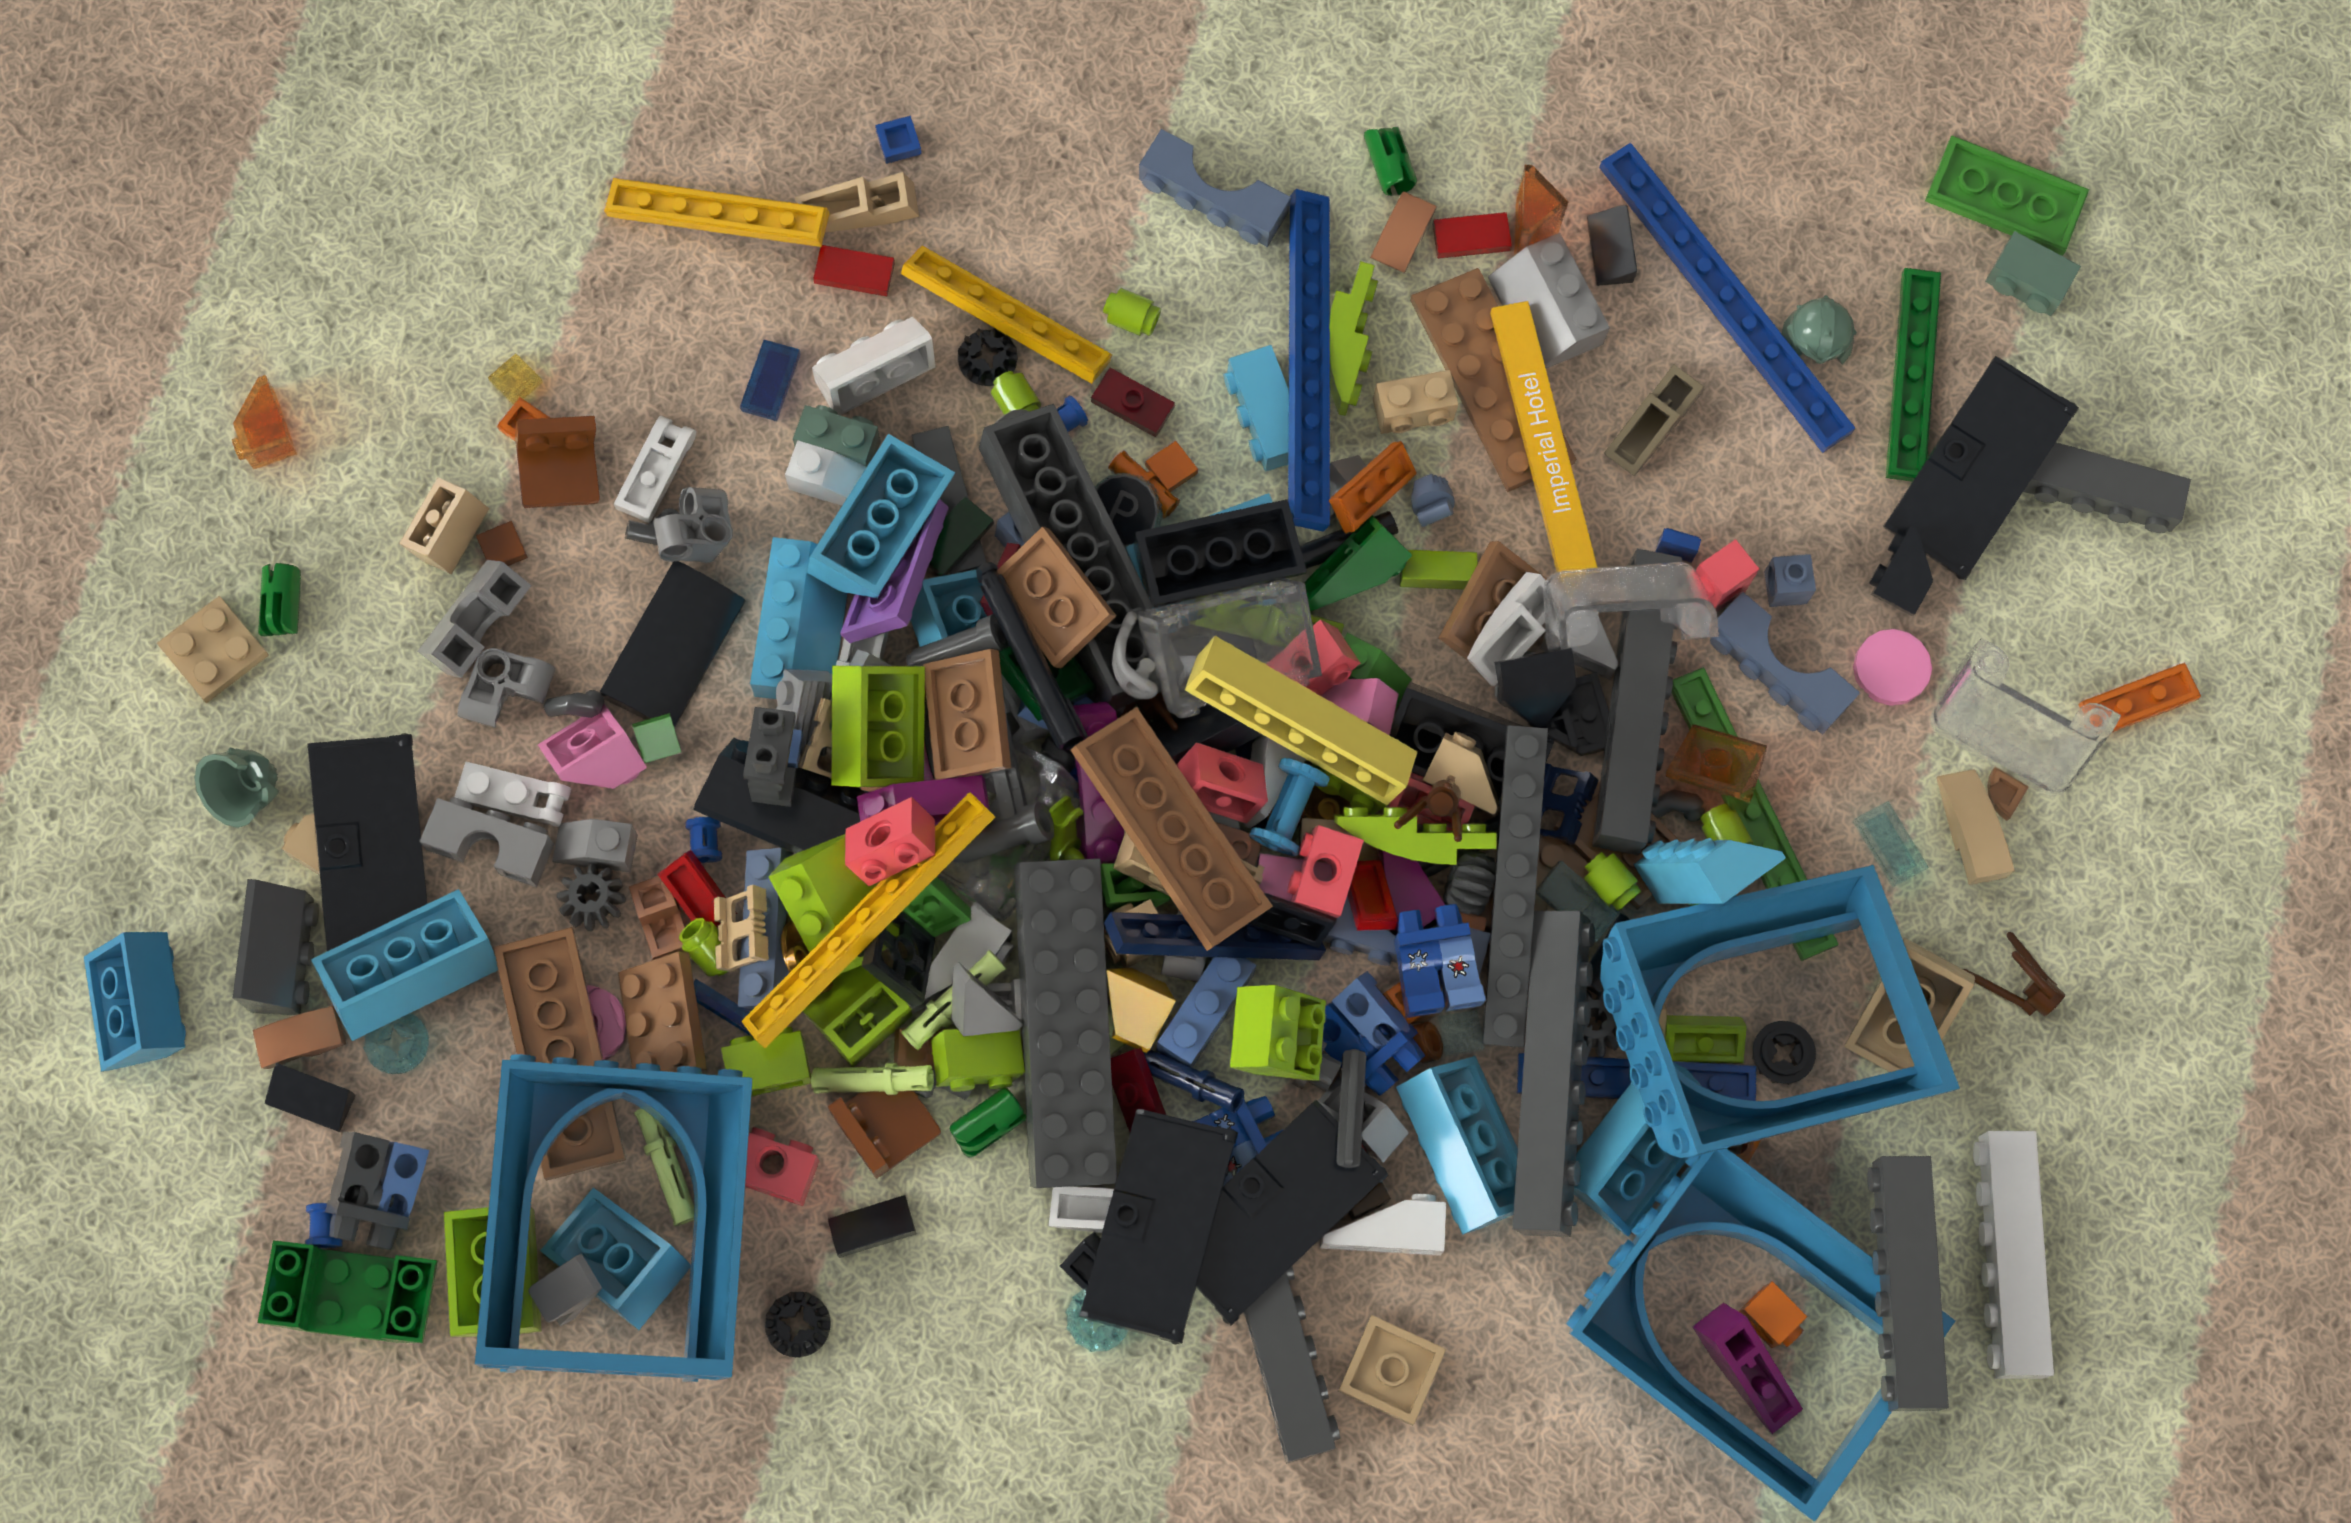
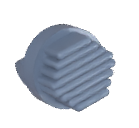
(1432, 499)

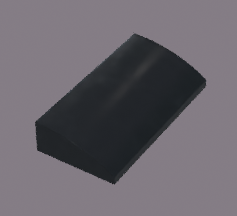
(672, 644)
(1208, 728)

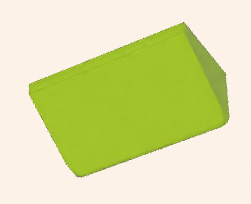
(1438, 569)
(1706, 1038)

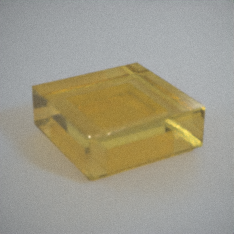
(515, 379)

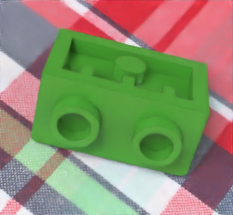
(938, 909)

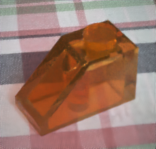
(262, 427)

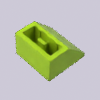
(857, 1014)
(1278, 1032)

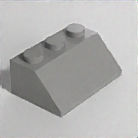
(1558, 297)

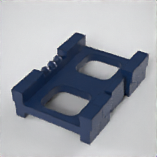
(1569, 805)

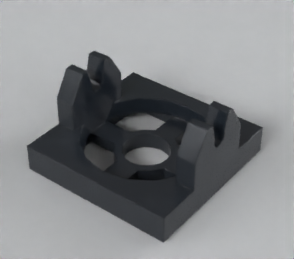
(910, 975)

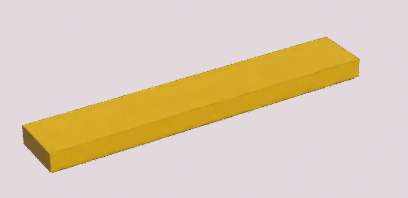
(717, 212)
(1006, 314)

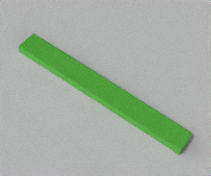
(1702, 707)

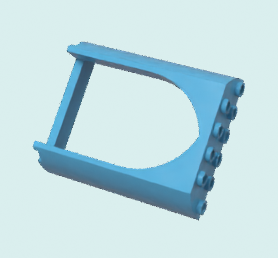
(1654, 951)
(710, 1126)
(1732, 1200)

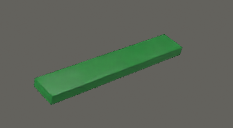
(1913, 373)

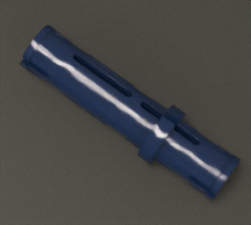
(1224, 1095)

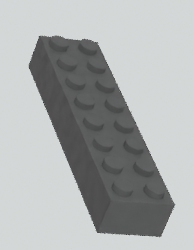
(1051, 488)
(1065, 1023)

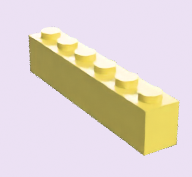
(1301, 720)

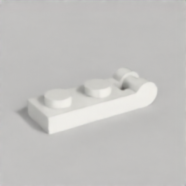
(654, 469)
(512, 793)

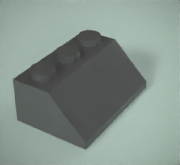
(275, 948)

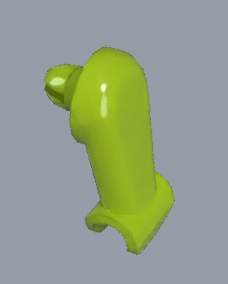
(1065, 841)

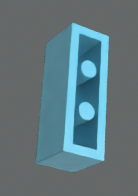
(1263, 404)

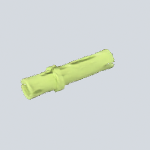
(918, 1033)
(885, 1079)
(672, 1182)

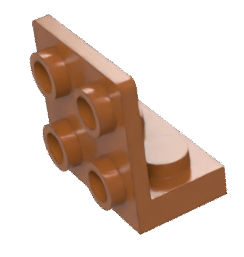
(557, 461)
(885, 1127)

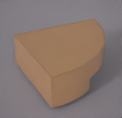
(2005, 792)

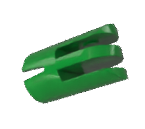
(1390, 159)
(279, 600)
(987, 1122)

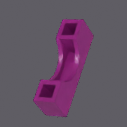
(1097, 826)

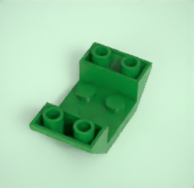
(347, 1293)

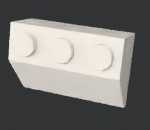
(874, 365)

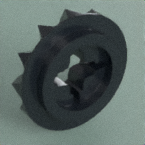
(977, 369)
(1784, 1034)
(806, 1341)

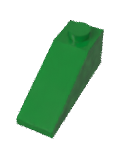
(1359, 563)

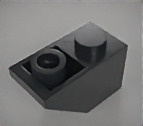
(1906, 576)

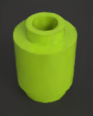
(1131, 312)
(1014, 393)
(1724, 824)
(1611, 880)
(700, 941)

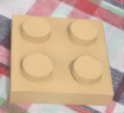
(212, 649)
(1392, 1370)

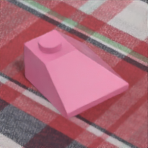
(593, 752)

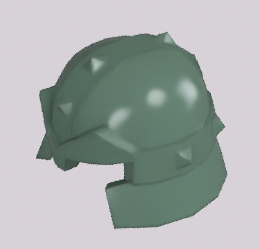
(1820, 330)
(235, 785)

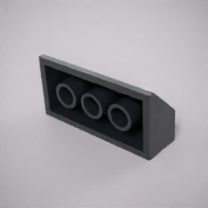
(1219, 553)
(1428, 715)
(816, 812)

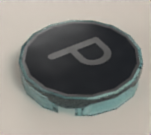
(1130, 504)

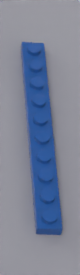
(1727, 298)
(1309, 360)

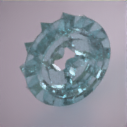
(410, 1052)
(1082, 1330)

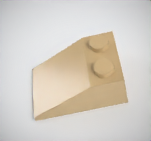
(1877, 1030)

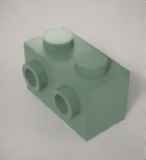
(2032, 274)
(849, 437)

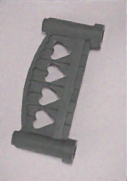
(1014, 819)

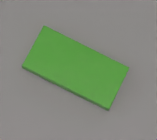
(2006, 194)

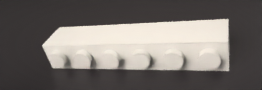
(2014, 1255)

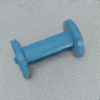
(1289, 806)

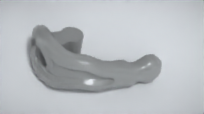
(1133, 682)

